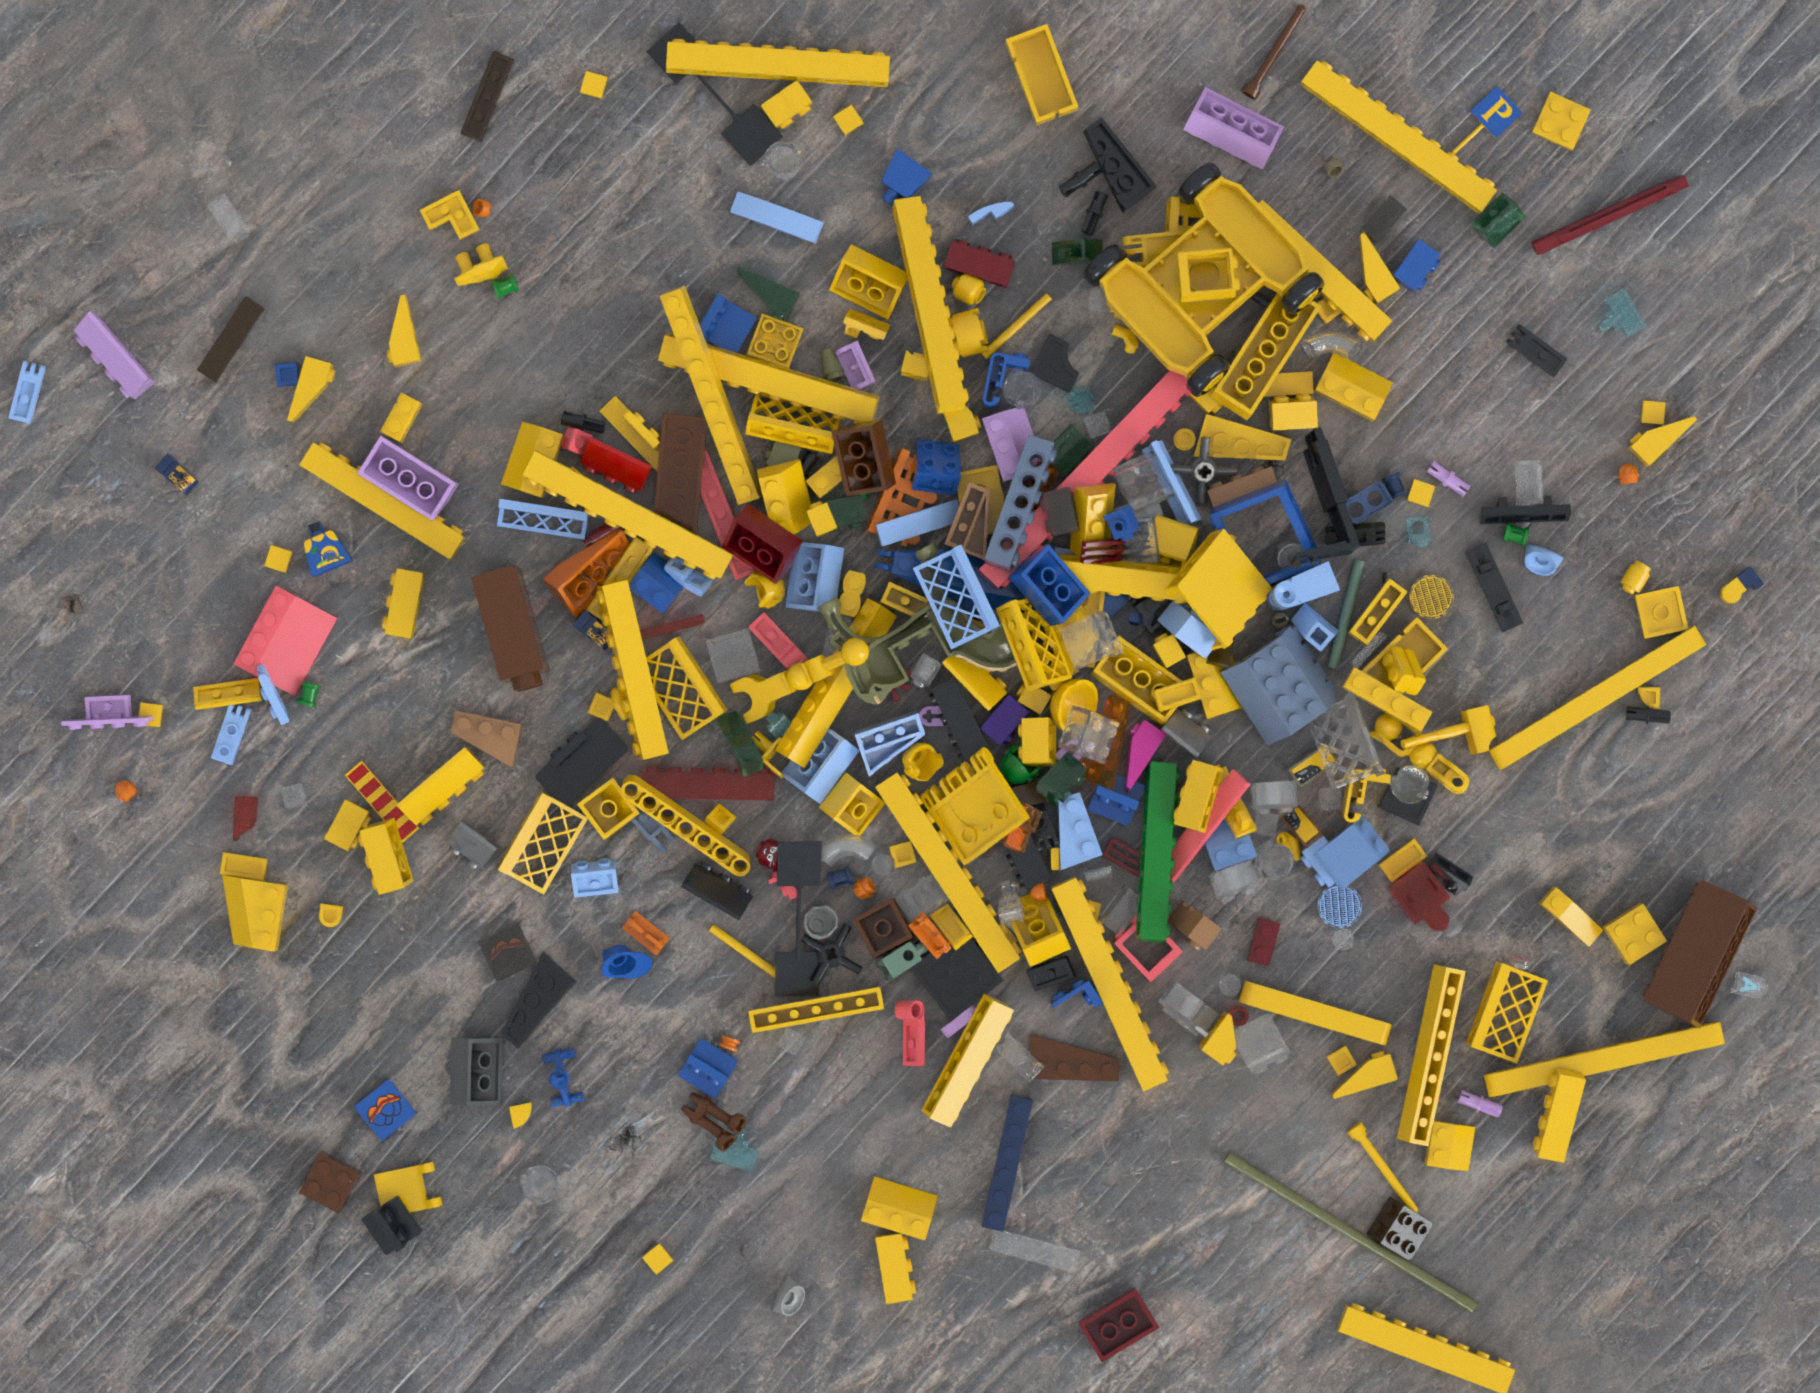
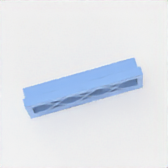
(529, 508)

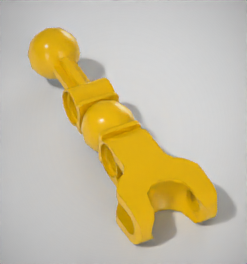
(799, 676)

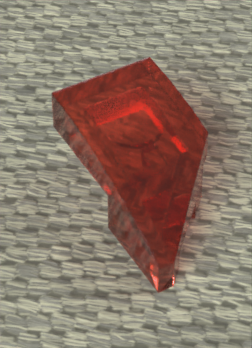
(244, 815)

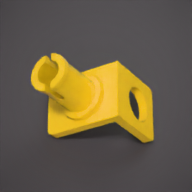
(768, 749)

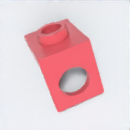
(575, 440)

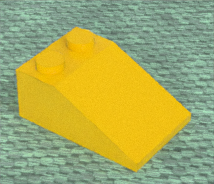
(1040, 932)

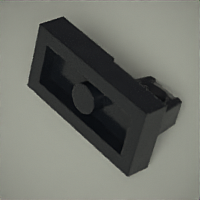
(1457, 877)
(1051, 973)

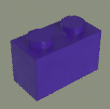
(1004, 721)

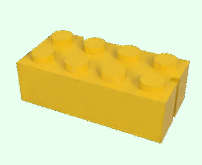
(1041, 74)
(1415, 637)

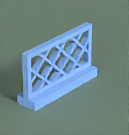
(1181, 502)
(974, 588)

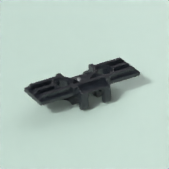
(1144, 608)

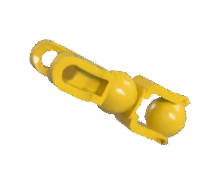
(1423, 755)

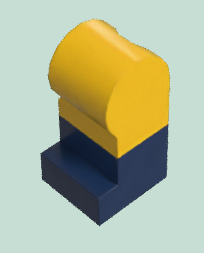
(1734, 588)

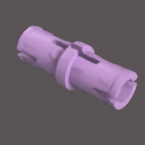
(1448, 478)

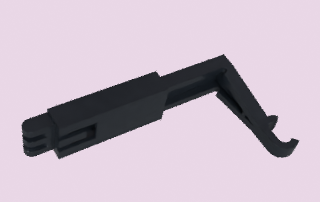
(1332, 499)

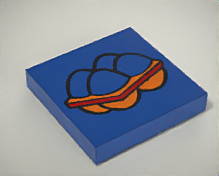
(385, 1109)

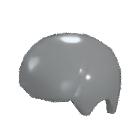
(820, 922)

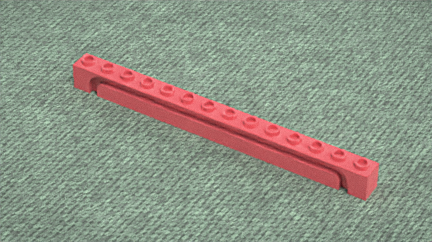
(1101, 461)

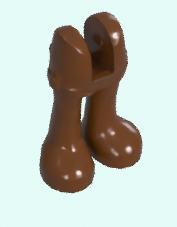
(734, 1122)

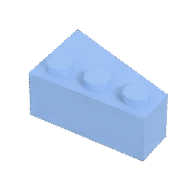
(887, 739)
(1076, 833)

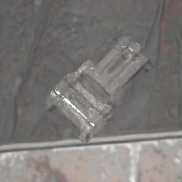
(1010, 906)

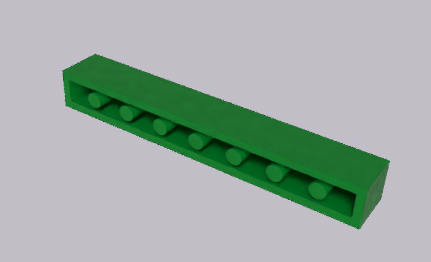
(1156, 852)

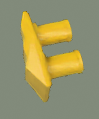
(488, 269)

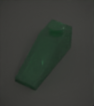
(774, 296)
(740, 743)

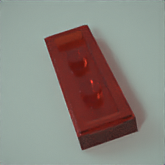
(672, 626)

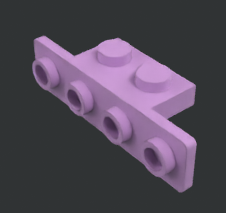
(107, 710)

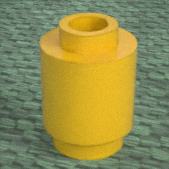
(1635, 577)

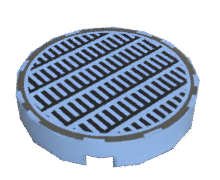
(1338, 906)

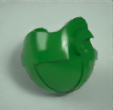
(1014, 770)

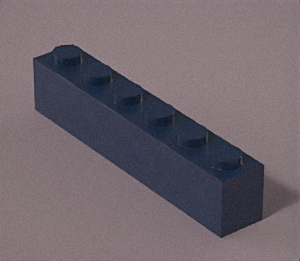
(1007, 1163)

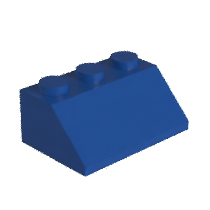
(1049, 585)

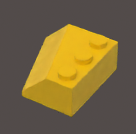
(255, 911)

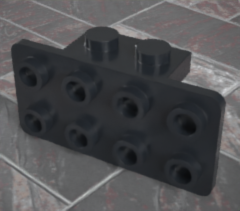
(581, 761)

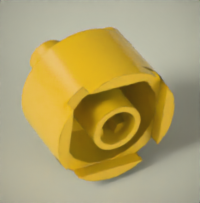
(969, 333)

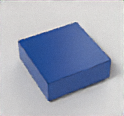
(287, 374)

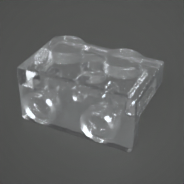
(923, 896)

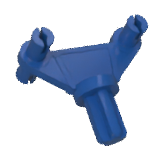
(560, 1078)

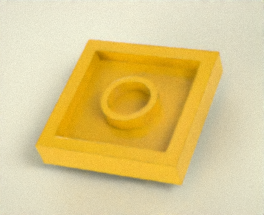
(1561, 121)
(1661, 612)

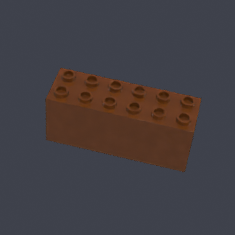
(1699, 953)

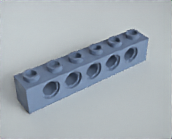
(1034, 448)

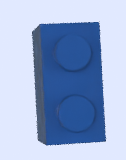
(1416, 266)

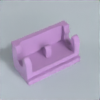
(855, 366)

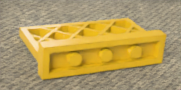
(791, 432)
(1025, 646)
(698, 680)
(526, 831)
(1488, 1007)

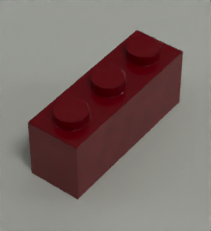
(979, 263)

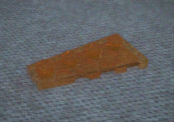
(1105, 775)

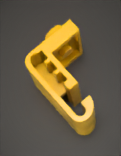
(1357, 790)

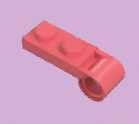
(777, 641)
(913, 1031)

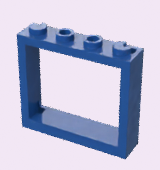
(1292, 509)

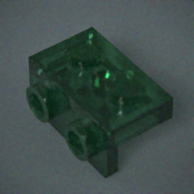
(1070, 448)

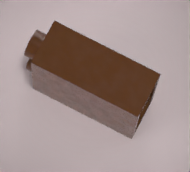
(511, 627)

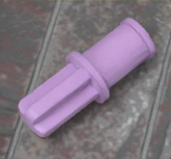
(1479, 1103)

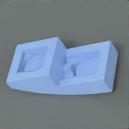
(996, 210)
(688, 577)

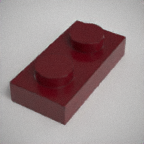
(1263, 941)

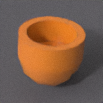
(481, 208)
(1039, 892)

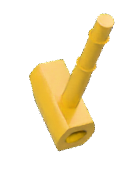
(1476, 725)

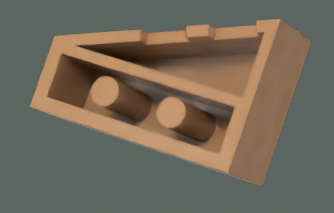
(1240, 486)
(971, 522)
(490, 735)
(1194, 925)

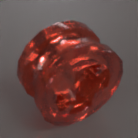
(1238, 1009)

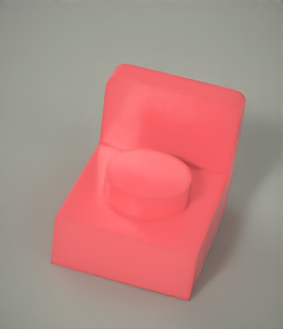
(787, 890)

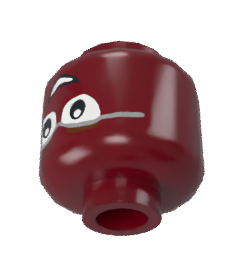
(767, 853)

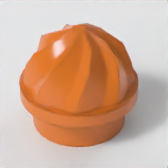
(1628, 474)
(125, 790)
(864, 888)

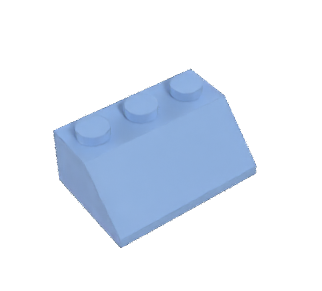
(814, 576)
(823, 768)

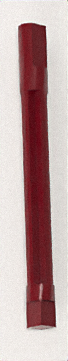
(1609, 214)

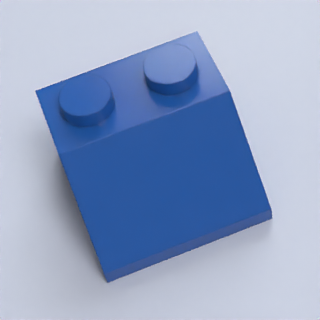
(655, 584)

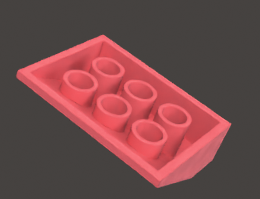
(286, 639)

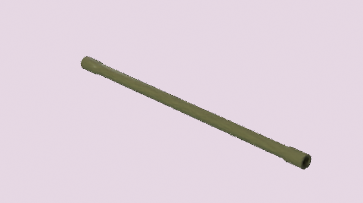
(1457, 1297)

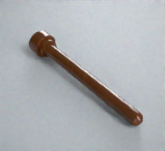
(1252, 88)

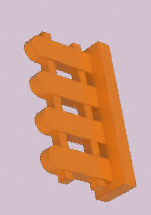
(903, 486)

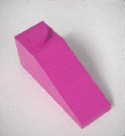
(1141, 748)

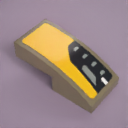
(1309, 768)

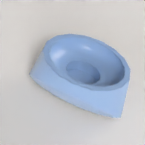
(1541, 560)

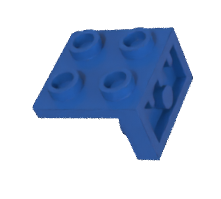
(726, 324)
(937, 467)
(1089, 995)

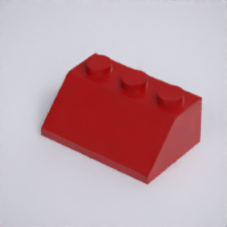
(615, 465)

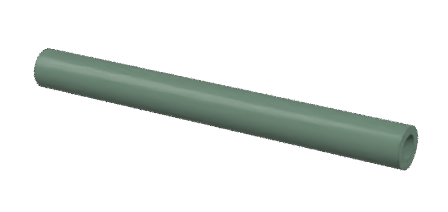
(1346, 614)

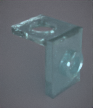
(1422, 539)

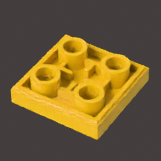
(775, 341)

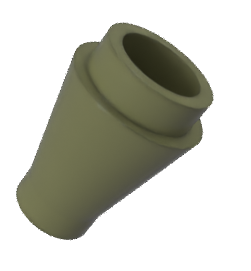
(830, 365)

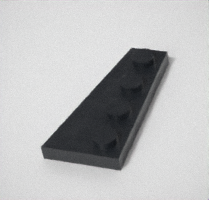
(541, 995)

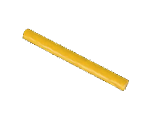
(1019, 323)
(736, 945)

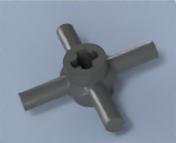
(1208, 475)

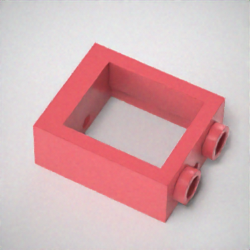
(1162, 964)

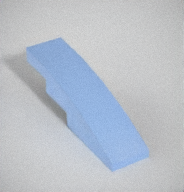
(776, 217)
(917, 522)

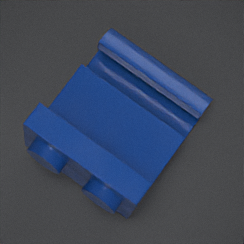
(996, 372)

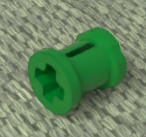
(505, 286)
(1515, 534)
(308, 694)

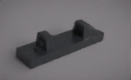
(1524, 514)
(1494, 587)

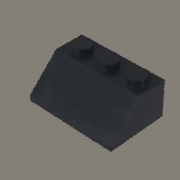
(717, 890)

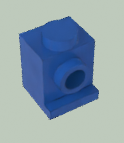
(1127, 519)

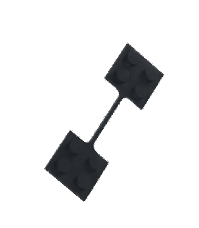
(749, 132)
(797, 867)

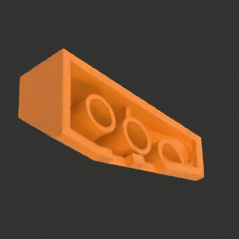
(577, 578)

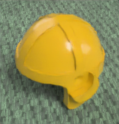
(767, 591)
(921, 761)

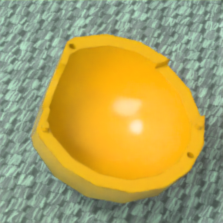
(1072, 692)

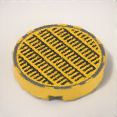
(1431, 596)

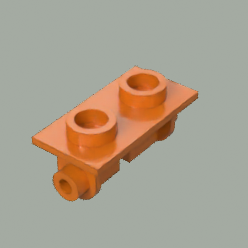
(645, 933)
(929, 935)

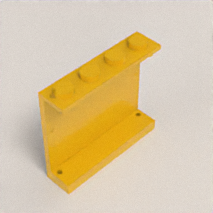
(1220, 586)

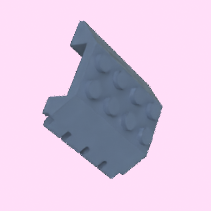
(1280, 686)

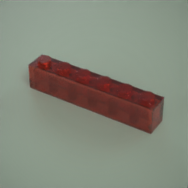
(712, 785)

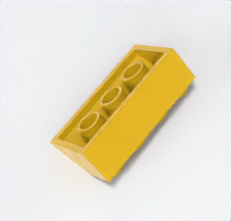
(1134, 678)
(441, 786)

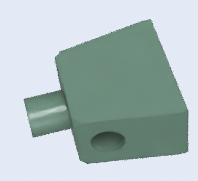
(894, 962)

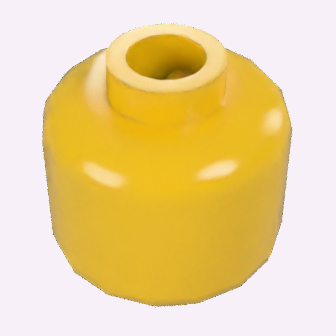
(968, 289)

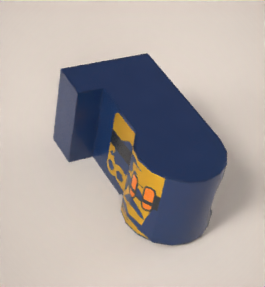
(176, 474)
(592, 629)

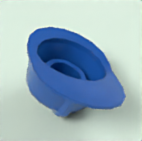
(623, 963)

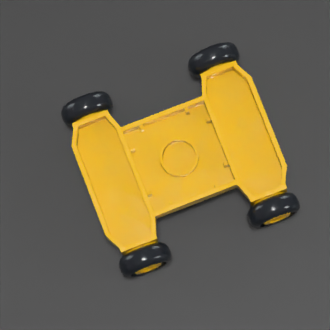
(1151, 296)

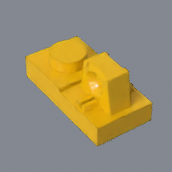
(858, 321)
(1240, 820)

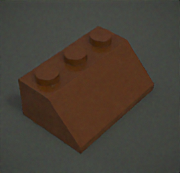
(864, 458)

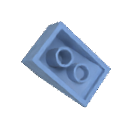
(1226, 850)
(1352, 852)

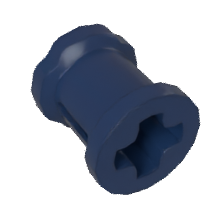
(1394, 485)
(839, 877)

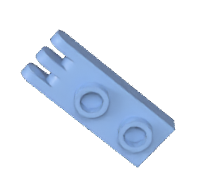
(27, 393)
(270, 693)
(231, 734)

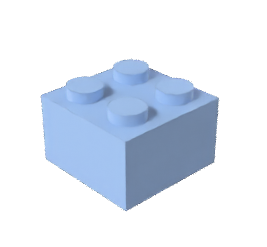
(1188, 627)

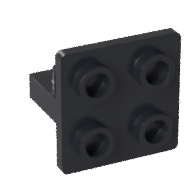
(392, 1225)

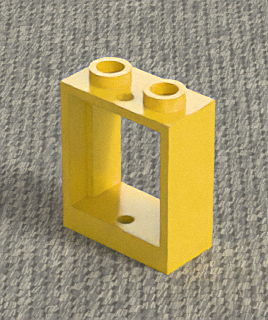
(1185, 258)

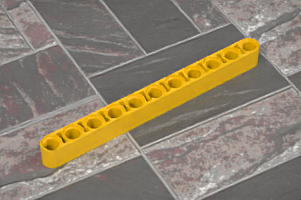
(1597, 697)
(1606, 1058)

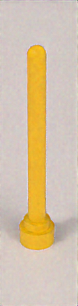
(1359, 1133)

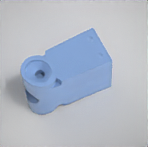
(1303, 588)

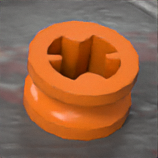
(729, 1043)

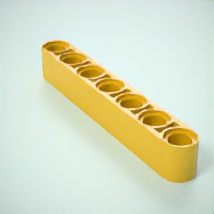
(682, 815)
(1315, 1013)

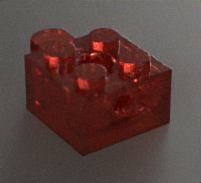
(1421, 897)

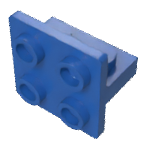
(1117, 804)
(708, 1068)

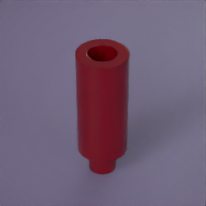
(600, 533)

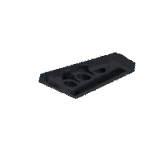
(1123, 173)

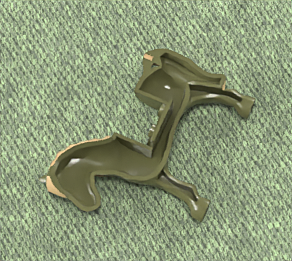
(883, 667)

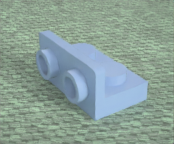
(594, 877)

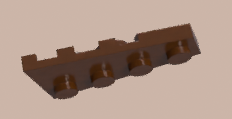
(1072, 1062)

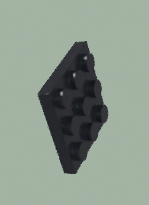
(957, 978)

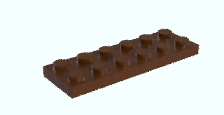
(680, 469)

